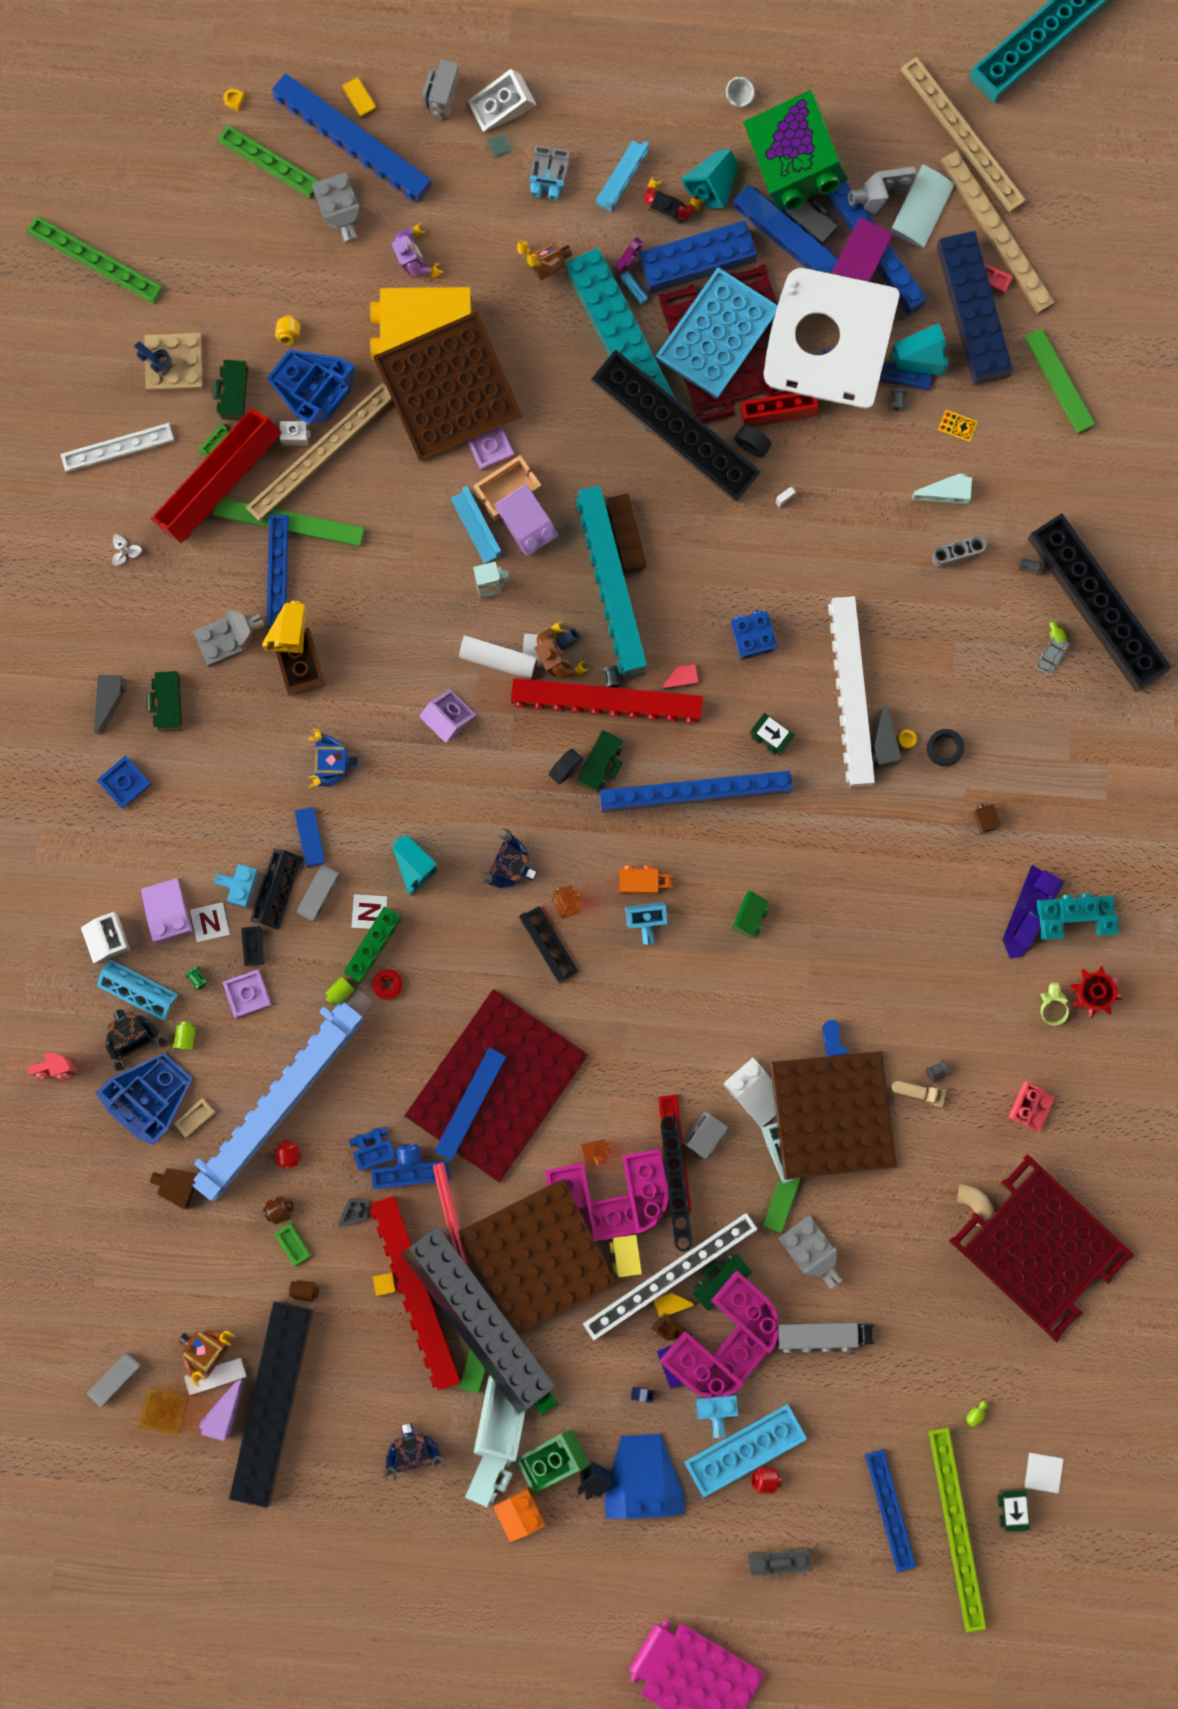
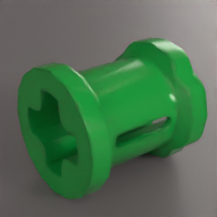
(196, 978)
(546, 1403)

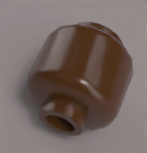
(278, 1210)

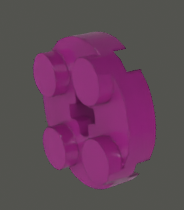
(629, 254)

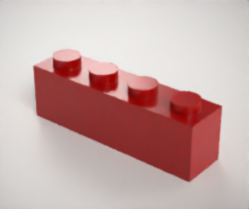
(777, 409)

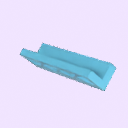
(622, 175)
(476, 526)
(137, 986)

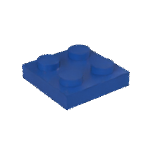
(124, 782)

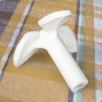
(120, 543)

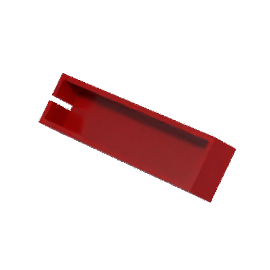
(216, 475)

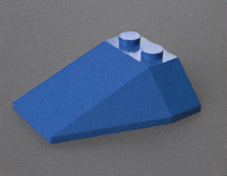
(312, 384)
(146, 1097)
(643, 1480)

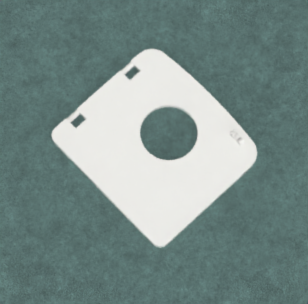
(864, 321)

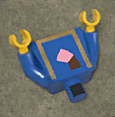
(330, 760)

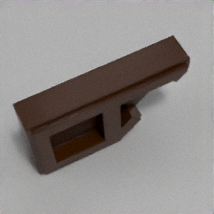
(669, 1328)

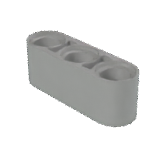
(952, 558)
(318, 893)
(113, 1379)

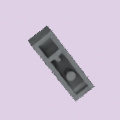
(108, 697)
(885, 744)

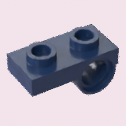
(144, 353)

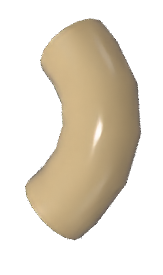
(976, 1200)

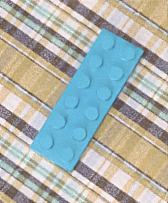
(745, 1450)

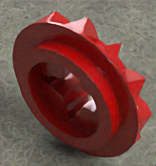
(387, 974)

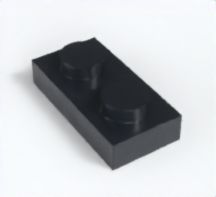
(252, 946)

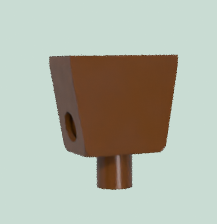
(175, 1186)

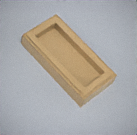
(194, 1118)

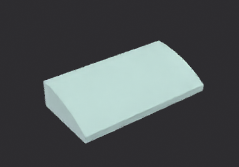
(922, 207)
(498, 1426)

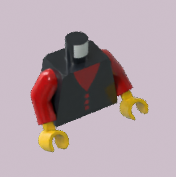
(667, 205)

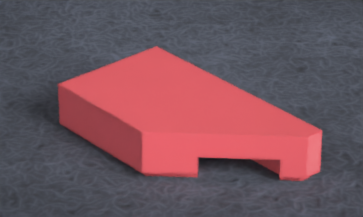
(998, 279)
(682, 676)

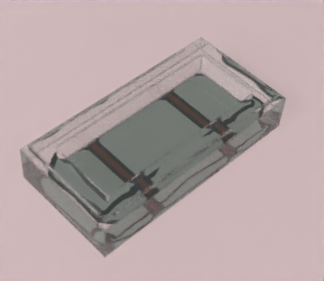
(1052, 655)

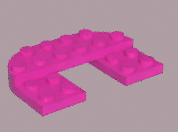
(625, 1213)
(739, 1353)

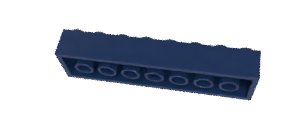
(974, 308)

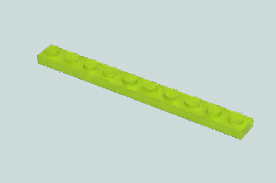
(957, 1530)

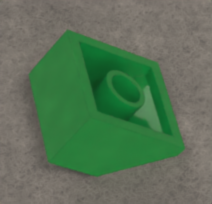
(750, 914)

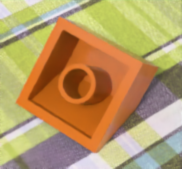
(519, 1515)

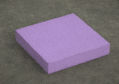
(491, 448)
(246, 993)

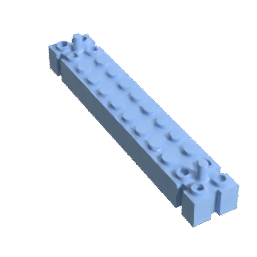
(275, 1106)

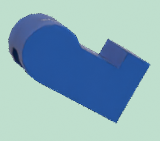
(831, 1039)

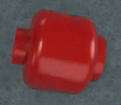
(287, 1154)
(766, 1480)

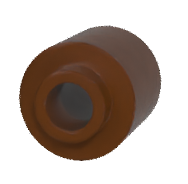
(303, 1290)

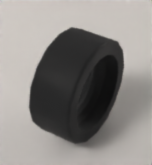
(752, 441)
(945, 733)
(565, 766)

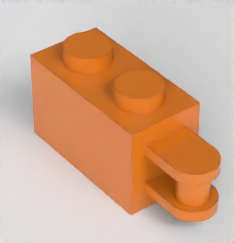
(642, 880)

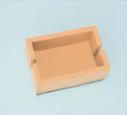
(503, 483)

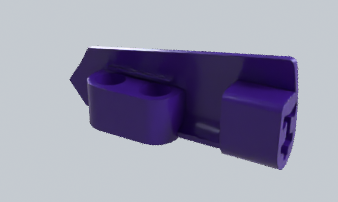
(1025, 918)

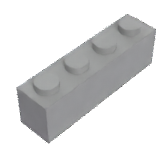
(817, 1336)

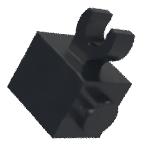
(594, 1481)

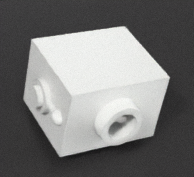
(294, 433)

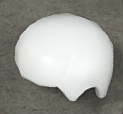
(740, 92)

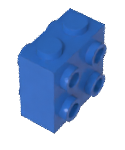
(753, 634)

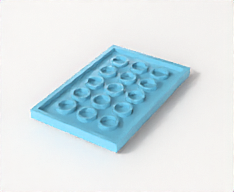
(717, 333)

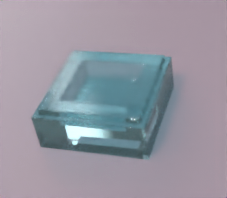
(499, 145)

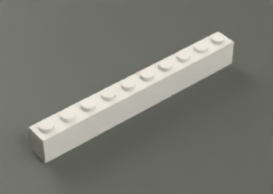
(852, 692)
(669, 1276)

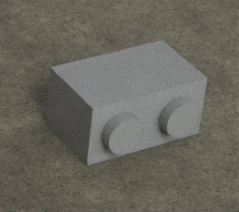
(705, 1135)

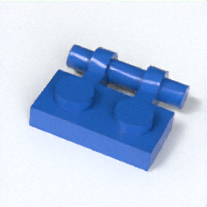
(373, 1154)

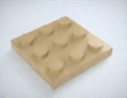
(186, 362)

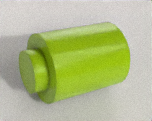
(339, 992)
(184, 1036)

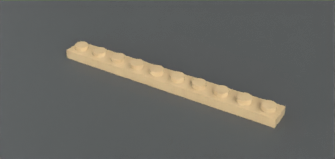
(963, 135)
(997, 232)
(319, 453)

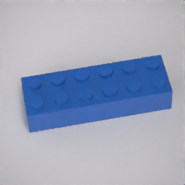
(697, 256)

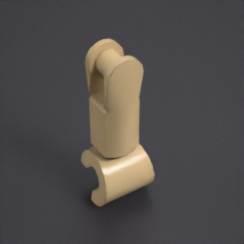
(933, 1095)

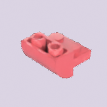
(55, 1066)
(1031, 1107)

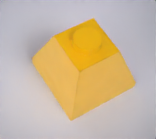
(288, 629)

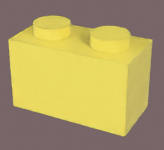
(626, 1256)

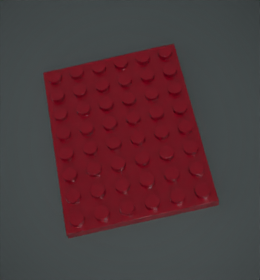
(523, 1093)

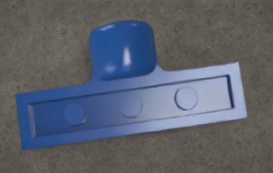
(408, 1169)

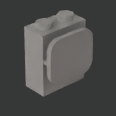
(441, 89)

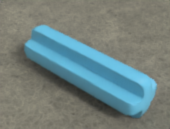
(634, 287)

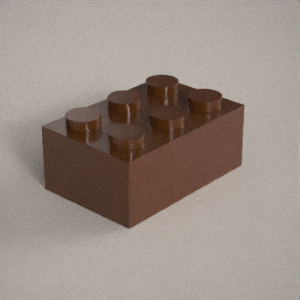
(301, 670)

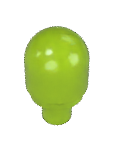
(1056, 630)
(977, 1415)

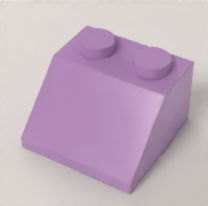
(447, 715)

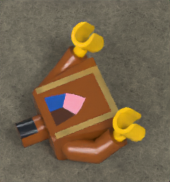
(545, 260)
(553, 655)
(203, 1352)

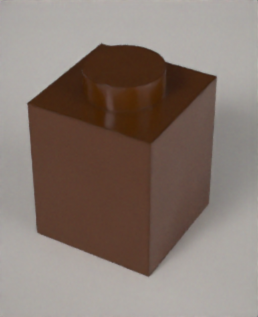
(986, 818)

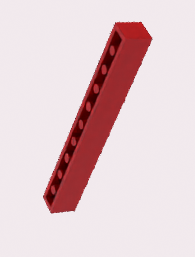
(606, 700)
(417, 1297)

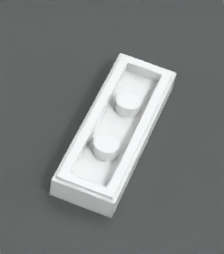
(220, 1375)

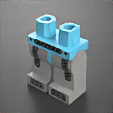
(548, 179)

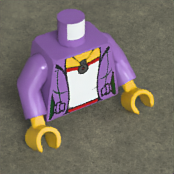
(410, 255)

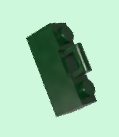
(235, 386)
(169, 710)
(595, 767)
(707, 1290)

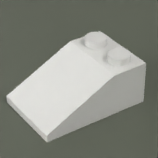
(502, 101)
(753, 1091)

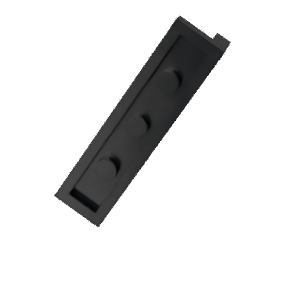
(272, 882)
(540, 944)

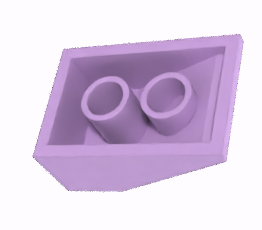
(526, 520)
(166, 911)
(221, 1417)

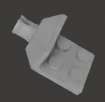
(879, 186)
(338, 204)
(227, 636)
(811, 1251)

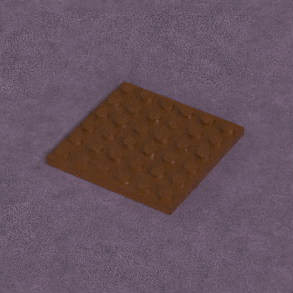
(448, 385)
(833, 1115)
(538, 1257)

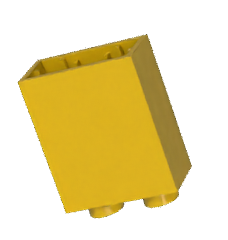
(415, 311)

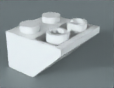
(105, 937)

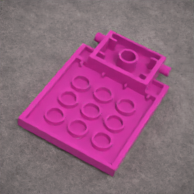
(692, 1671)

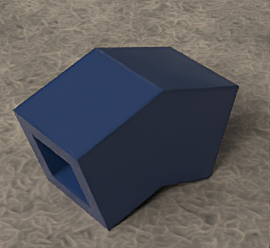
(568, 638)
(642, 1394)

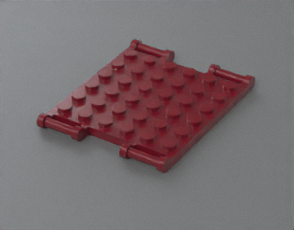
(750, 376)
(1042, 1248)

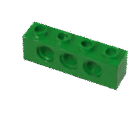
(372, 945)

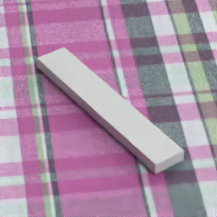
(117, 448)

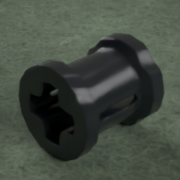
(865, 1334)

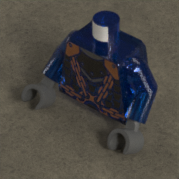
(509, 864)
(411, 1452)

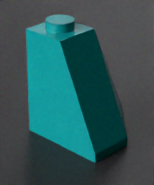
(712, 178)
(922, 352)
(413, 863)

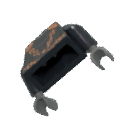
(128, 1035)

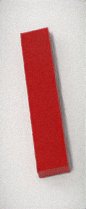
(669, 1107)

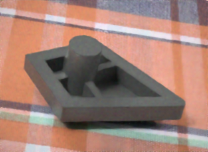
(355, 1211)

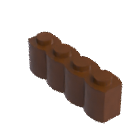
(626, 533)

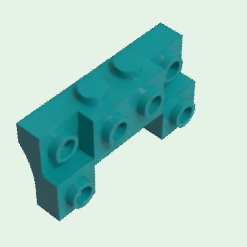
(1077, 909)

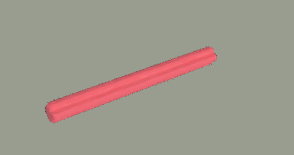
(449, 1210)

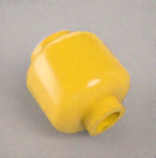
(287, 330)

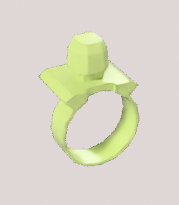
(1054, 994)

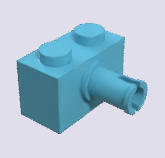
(240, 885)
(646, 917)
(717, 1410)

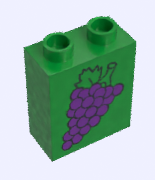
(795, 151)

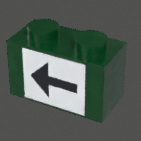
(771, 734)
(1014, 1510)

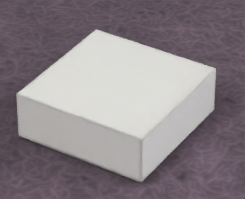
(785, 497)

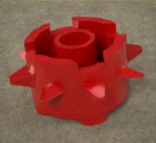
(1106, 987)

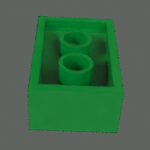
(552, 1461)

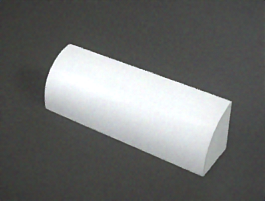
(497, 657)

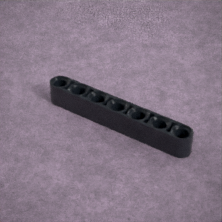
(676, 1193)

